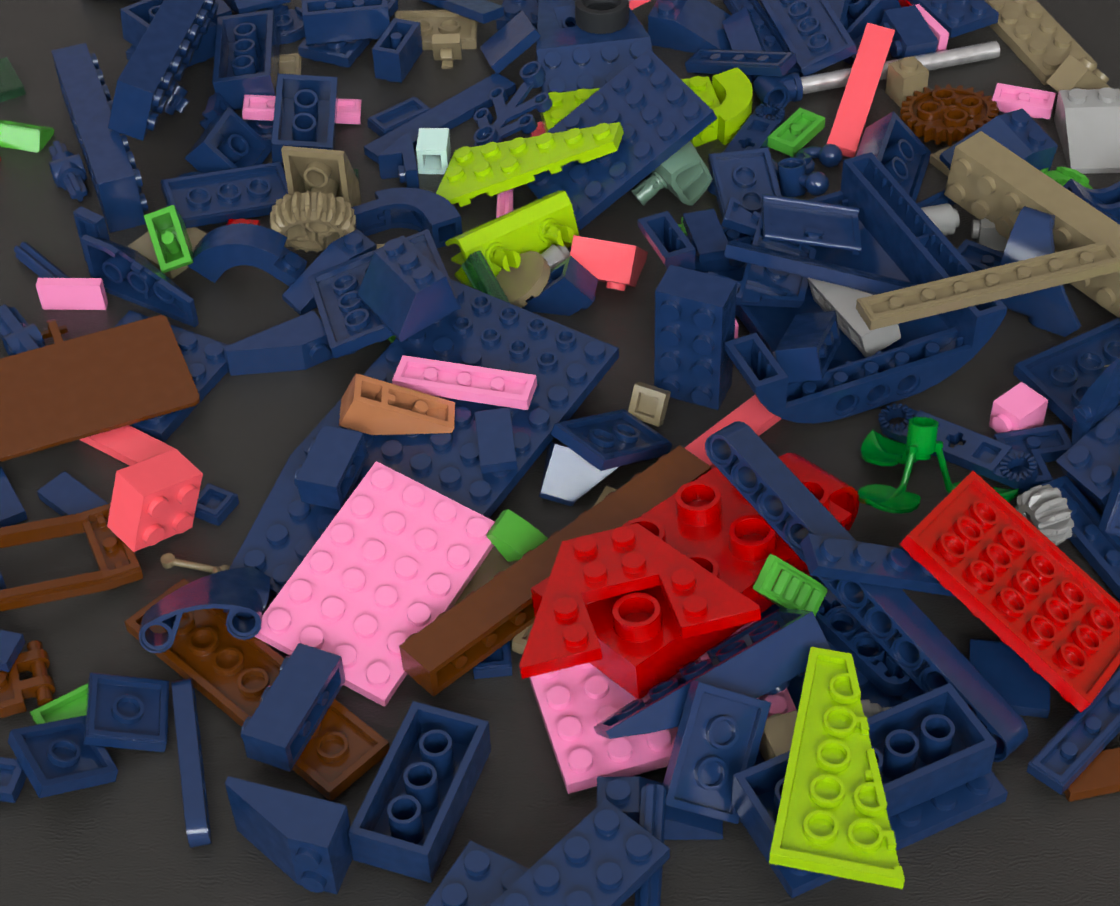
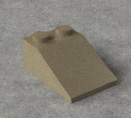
(320, 171)

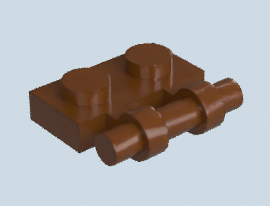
(15, 691)

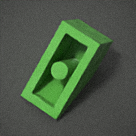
(169, 238)

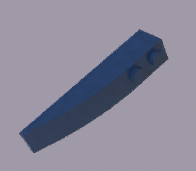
(748, 663)

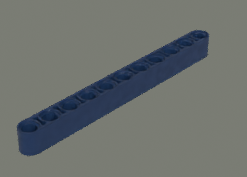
(881, 610)

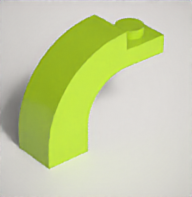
(735, 107)

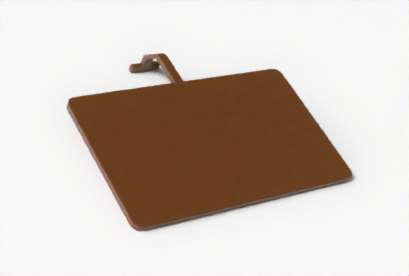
(91, 385)

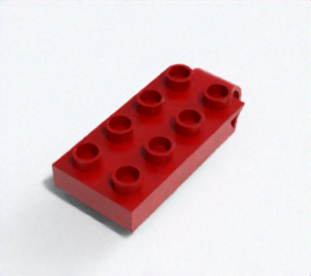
(723, 535)

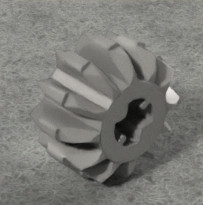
(1047, 512)

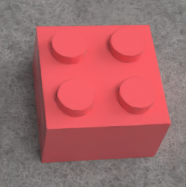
(154, 499)

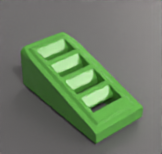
(792, 587)

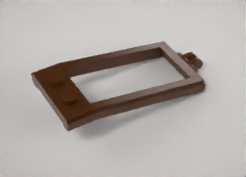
(114, 558)

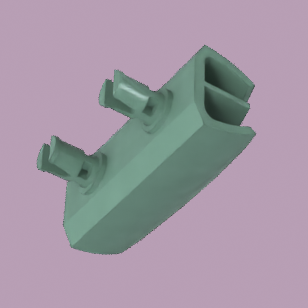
(681, 174)

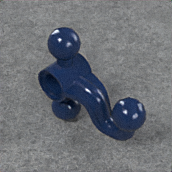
(797, 173)

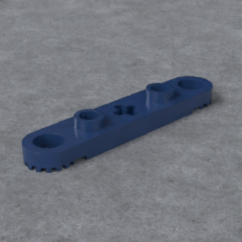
(756, 130)
(978, 451)

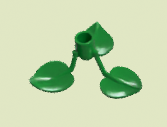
(919, 446)

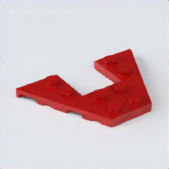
(615, 565)

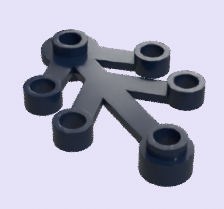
(533, 77)

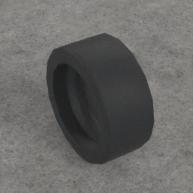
(601, 15)

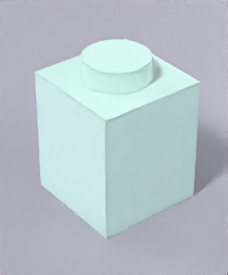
(433, 150)

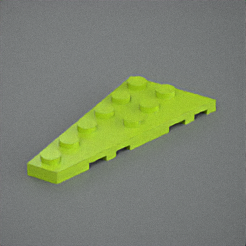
(832, 790)

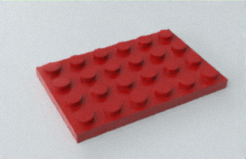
(1021, 588)

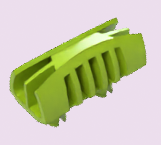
(519, 231)

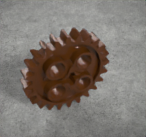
(947, 113)

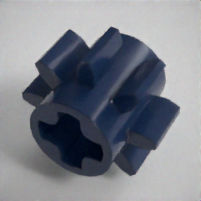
(178, 100)

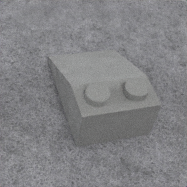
(1089, 129)

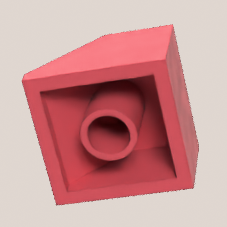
(609, 261)

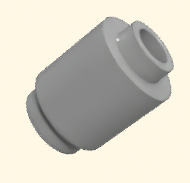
(943, 217)

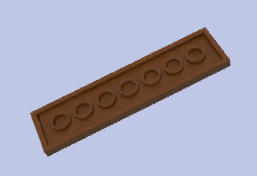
(234, 678)

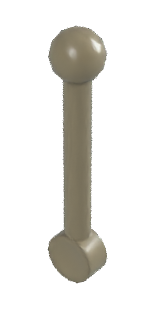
(168, 561)

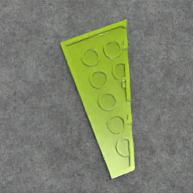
(513, 163)

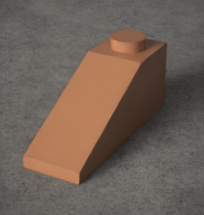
(393, 410)

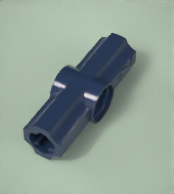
(17, 333)

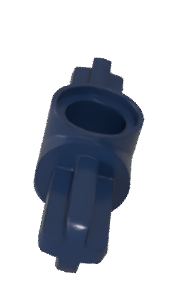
(68, 171)

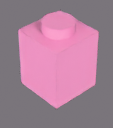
(1018, 410)

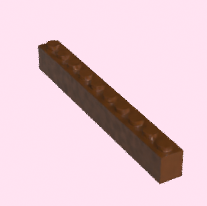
(505, 604)

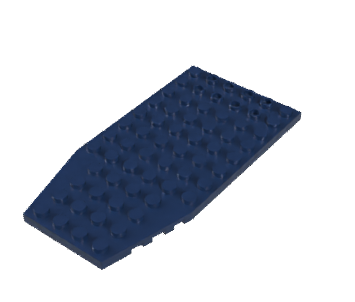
(479, 334)

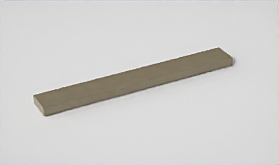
(988, 285)

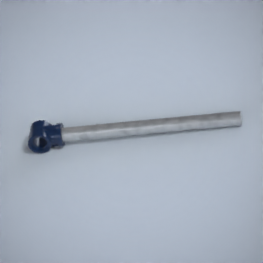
(792, 86)

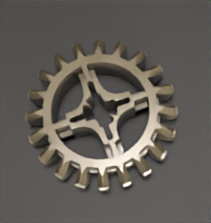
(312, 219)

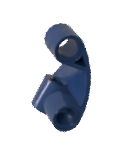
(1047, 307)
(236, 591)

